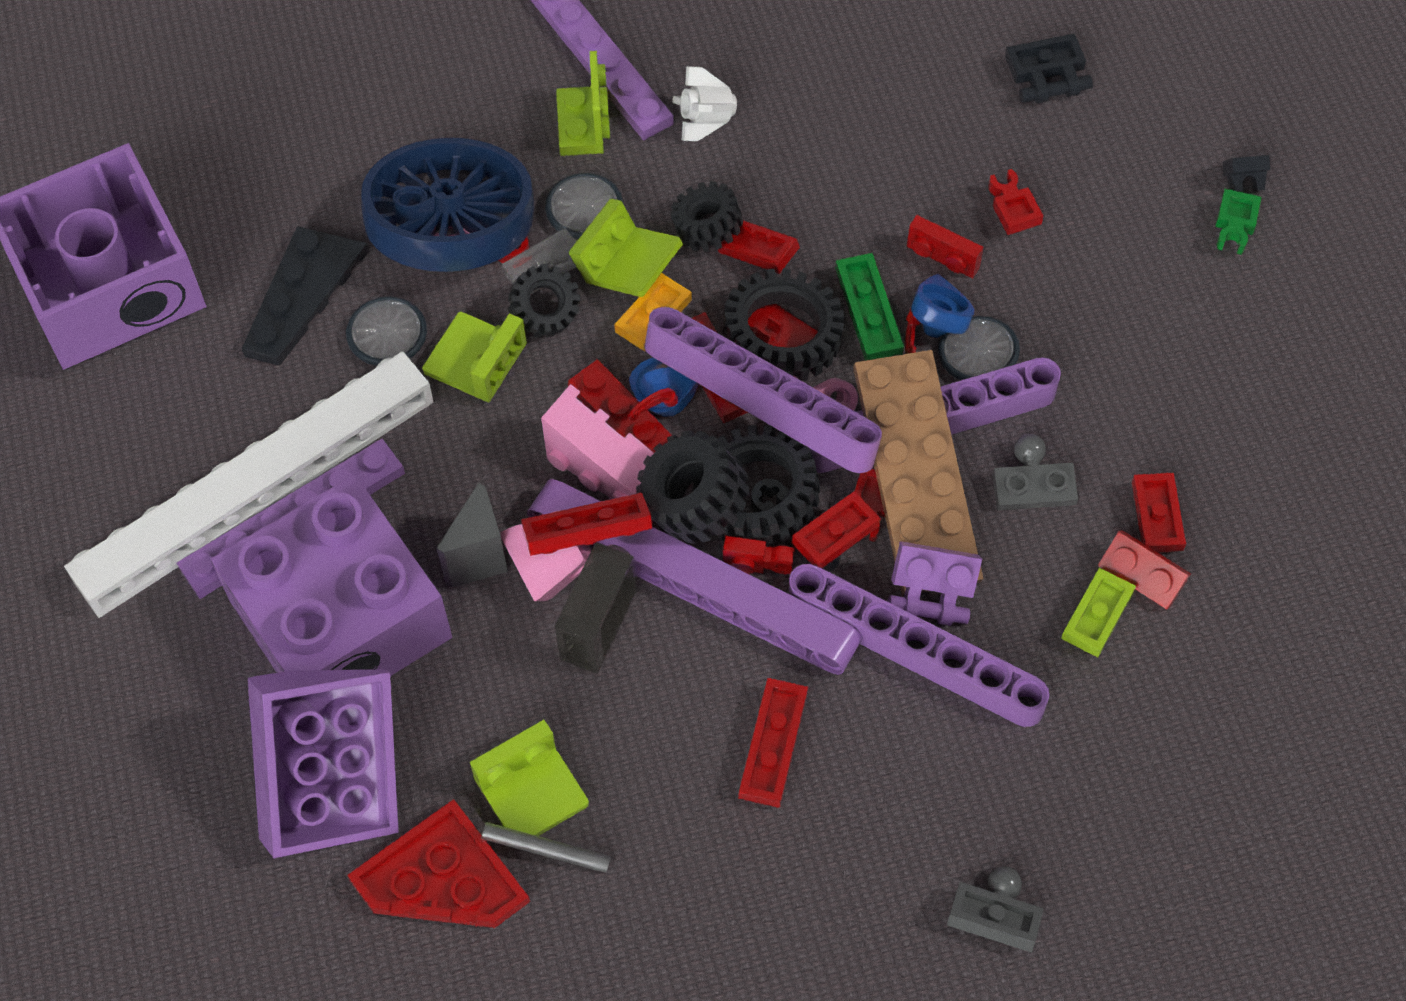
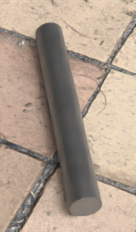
(546, 847)

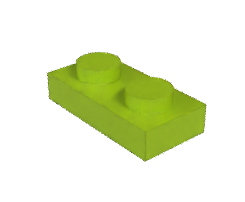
(1098, 612)

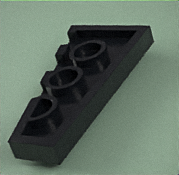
(300, 289)

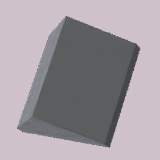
(473, 543)

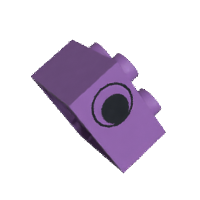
(97, 256)
(333, 588)

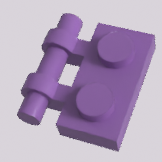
(937, 571)

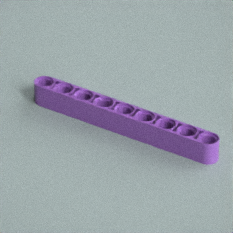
(723, 589)

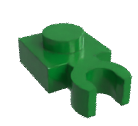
(1237, 218)

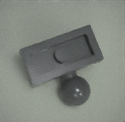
(1034, 483)
(996, 912)

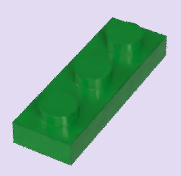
(869, 307)

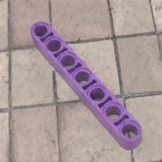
(763, 390)
(989, 404)
(929, 660)

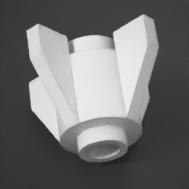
(706, 104)

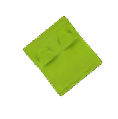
(584, 114)
(621, 255)
(476, 354)
(529, 782)

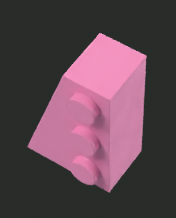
(591, 448)

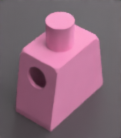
(544, 573)

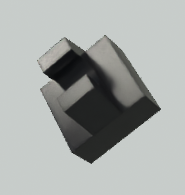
(1251, 167)

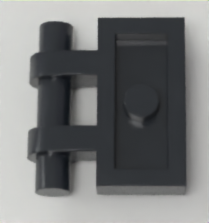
(1046, 59)

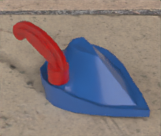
(939, 309)
(660, 389)

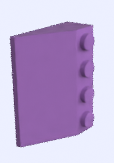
(322, 758)

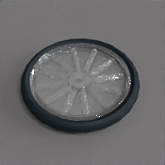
(578, 200)
(385, 329)
(980, 350)

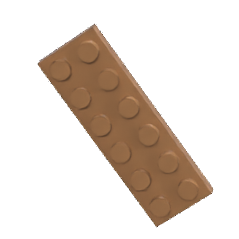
(916, 454)

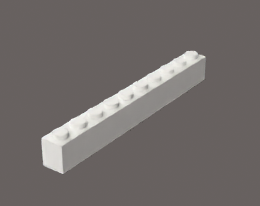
(249, 483)

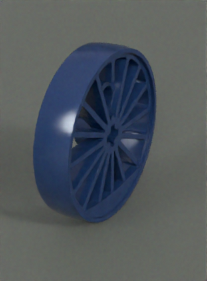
(493, 212)

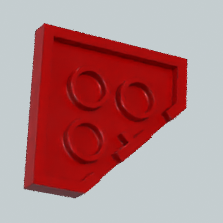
(440, 875)

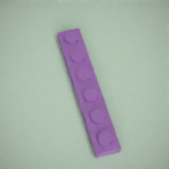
(624, 84)
(373, 467)

